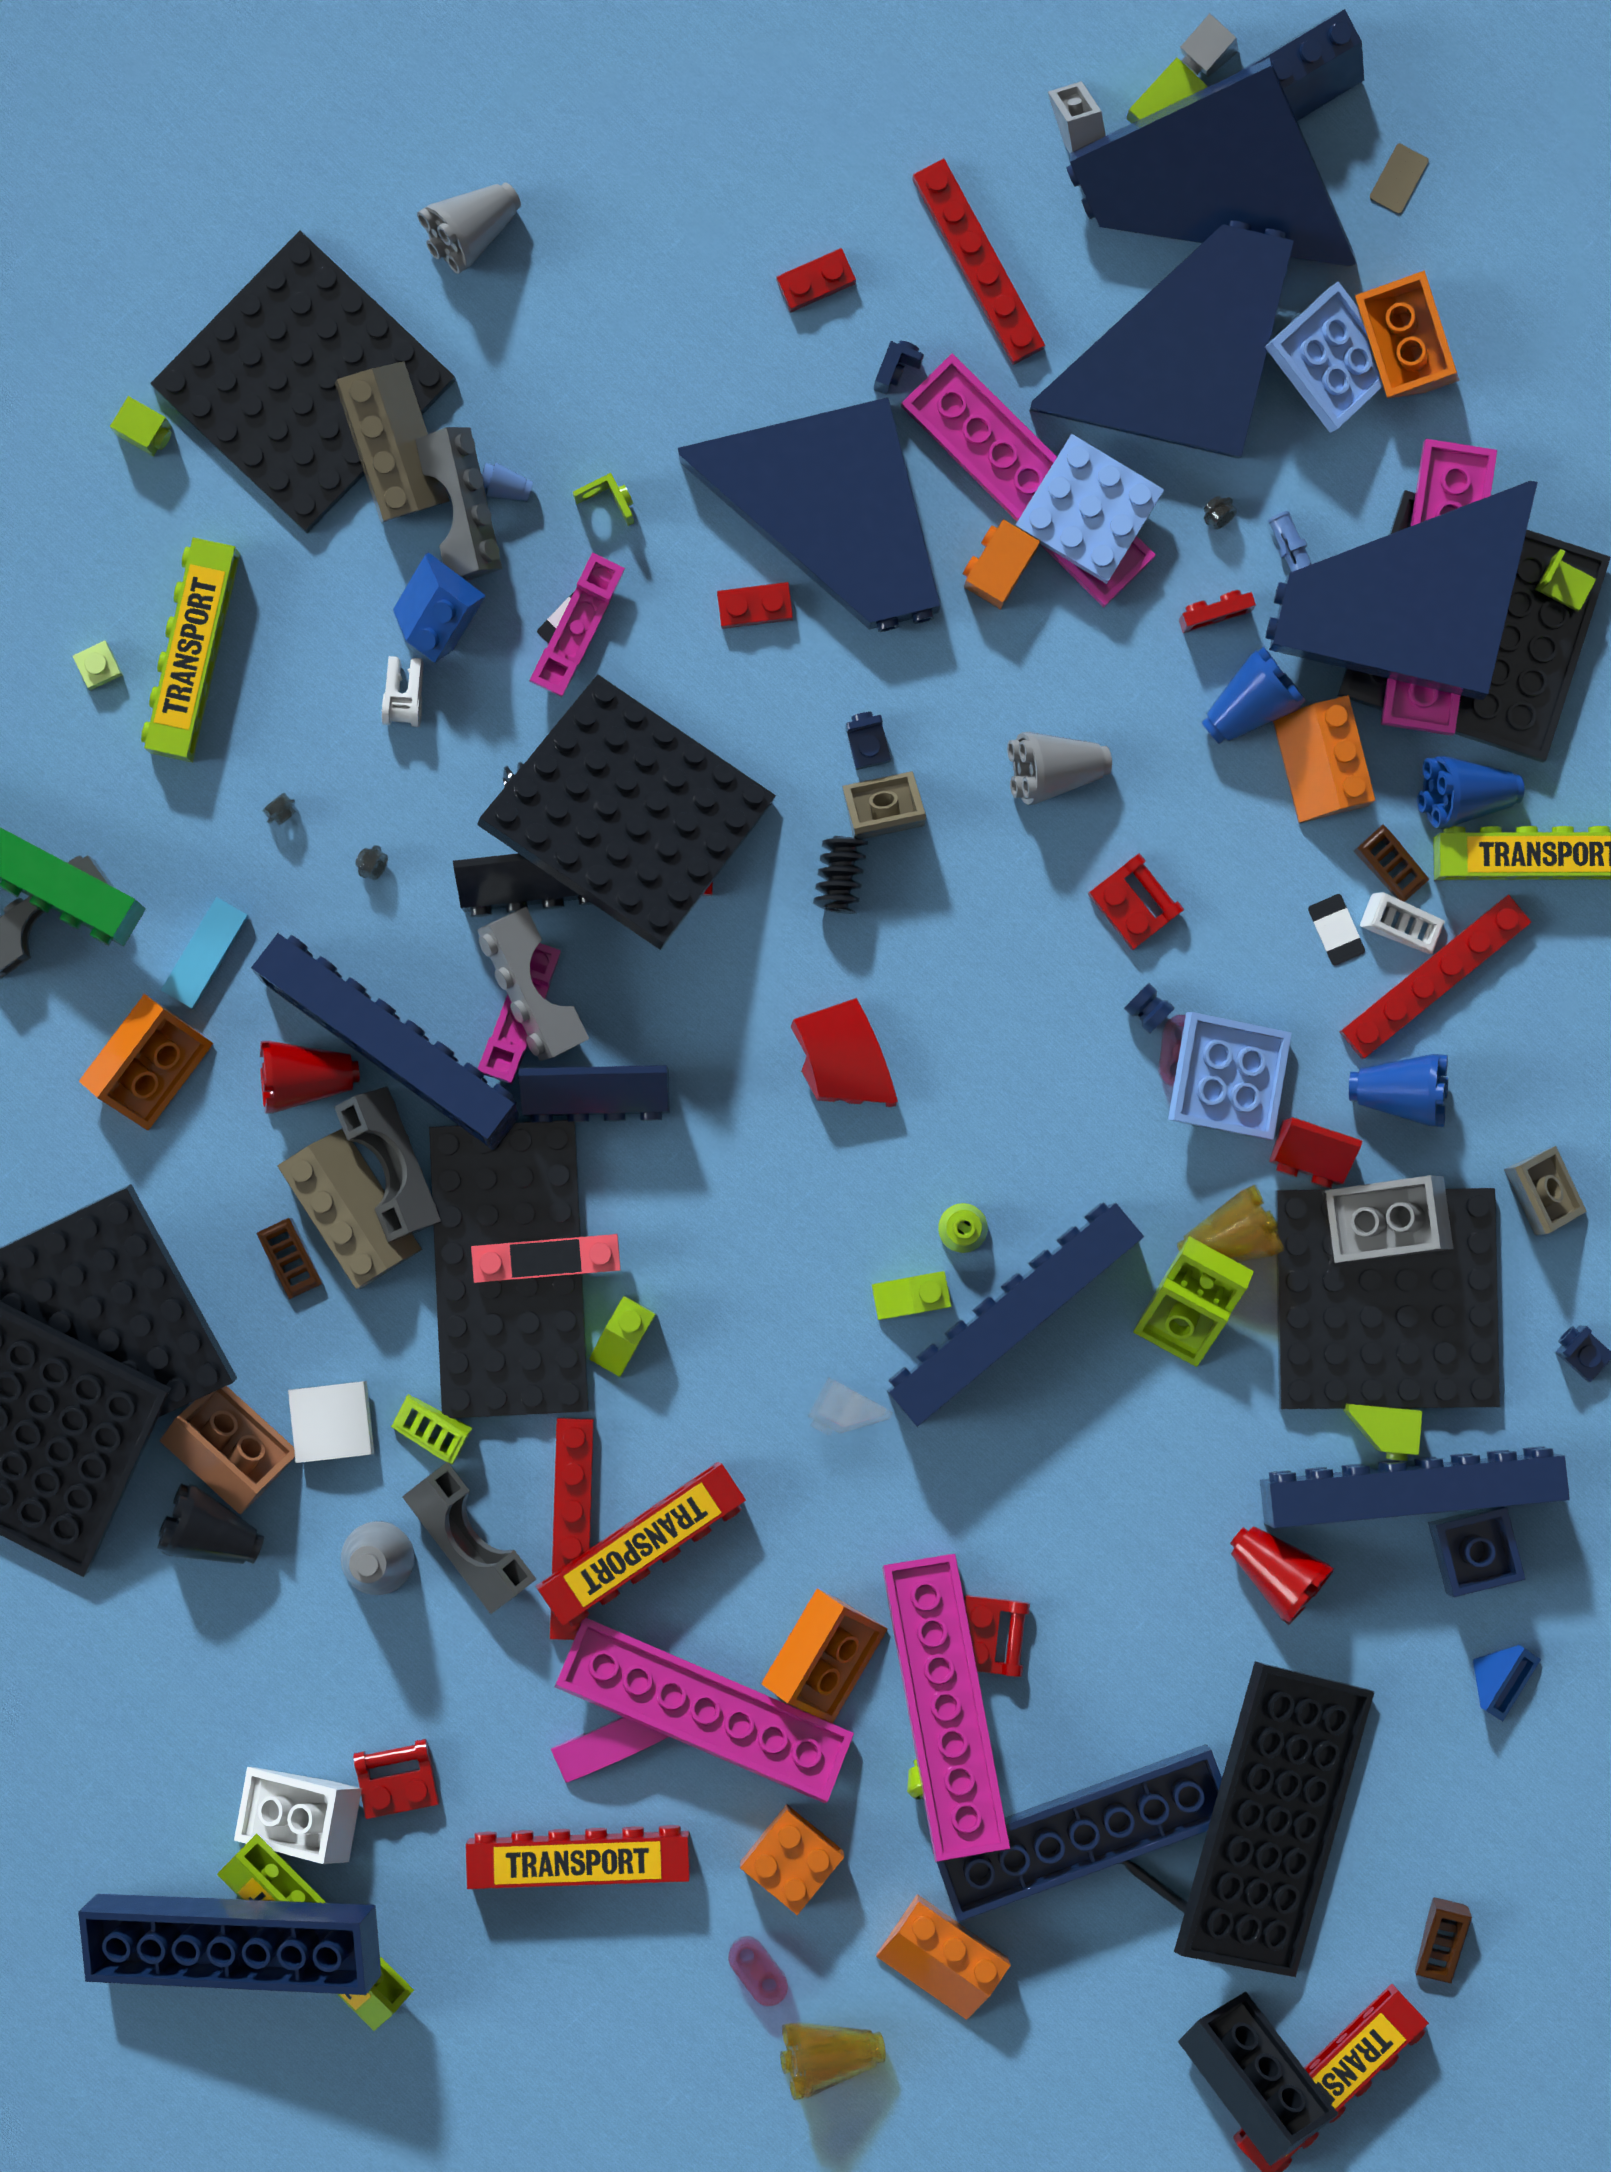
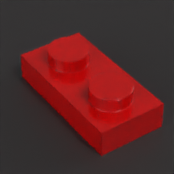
(816, 280)
(754, 605)
(1202, 615)

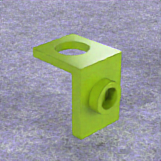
(619, 494)
(1565, 583)

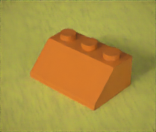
(1407, 337)
(1324, 759)
(145, 1062)
(824, 1656)
(943, 1957)

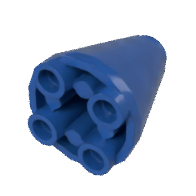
(1252, 699)
(1465, 791)
(1405, 1088)

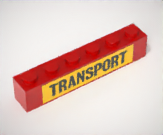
(640, 1544)
(577, 1859)
(1353, 2060)

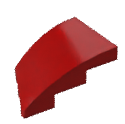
(843, 1056)

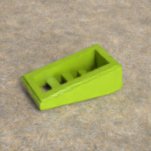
(436, 1447)

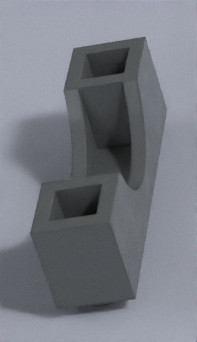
(471, 543)
(21, 916)
(375, 1123)
(490, 1572)

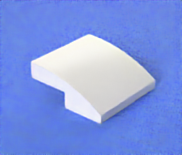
(331, 1422)

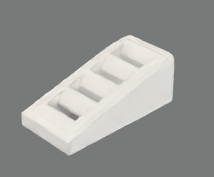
(1374, 913)

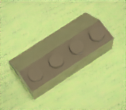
(384, 430)
(340, 1200)

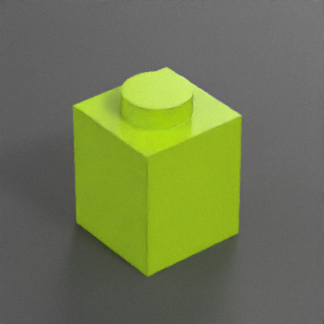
(141, 426)

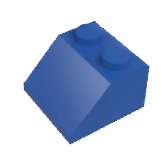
(436, 608)

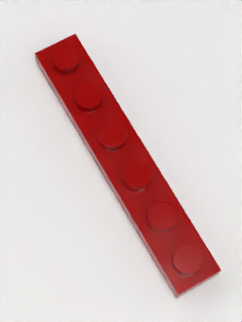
(978, 261)
(1435, 976)
(571, 1502)

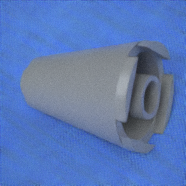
(377, 1558)

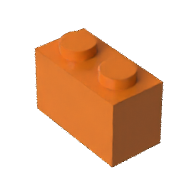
(1000, 564)

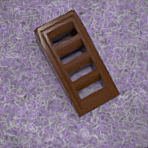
(1372, 862)
(288, 1225)
(1449, 1910)

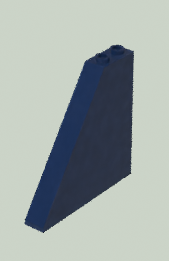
(1214, 162)
(1187, 352)
(834, 504)
(1415, 602)

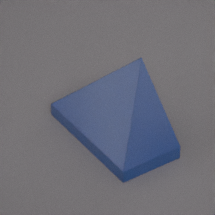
(1502, 1678)

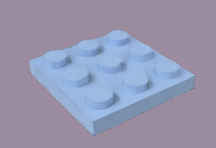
(1329, 357)
(1089, 508)
(1229, 1076)

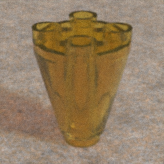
(1239, 1228)
(827, 2055)

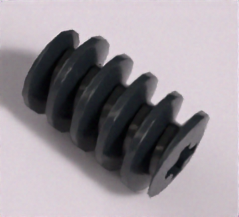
(839, 874)

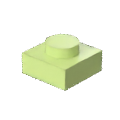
(97, 665)

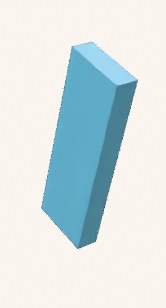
(205, 953)

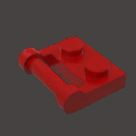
(1127, 910)
(983, 1623)
(396, 1791)

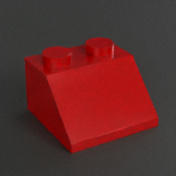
(1314, 1152)

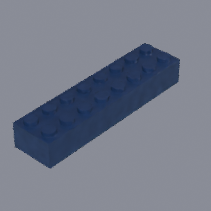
(385, 1041)
(1015, 1313)
(1414, 1489)
(1088, 1832)
(230, 1943)

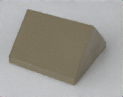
(884, 805)
(1545, 1191)

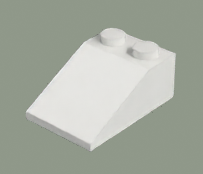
(299, 1815)

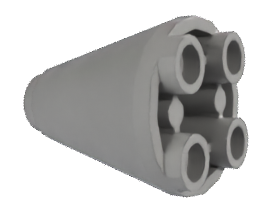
(468, 223)
(1054, 765)

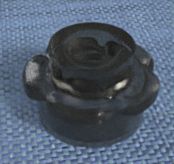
(1219, 512)
(279, 809)
(371, 862)

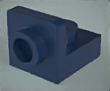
(891, 370)
(867, 740)
(1583, 1352)

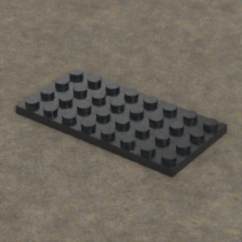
(516, 1340)
(1274, 1820)

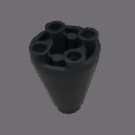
(207, 1530)

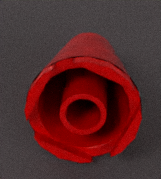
(303, 1075)
(1280, 1571)

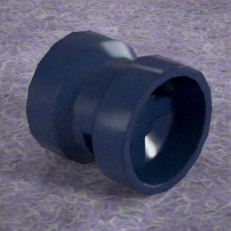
(1149, 1008)

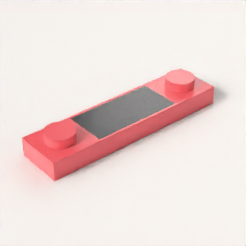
(545, 1258)

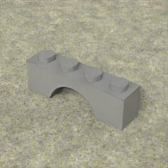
(510, 946)

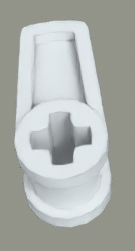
(403, 706)

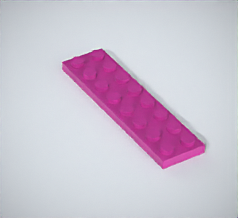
(1001, 457)
(1447, 480)
(945, 1708)
(704, 1710)

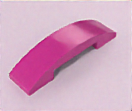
(577, 625)
(508, 1041)
(603, 1747)

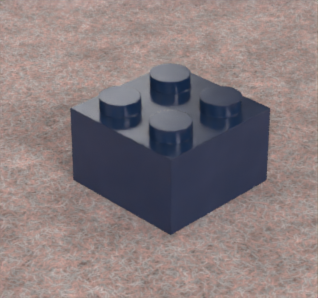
(1476, 1551)

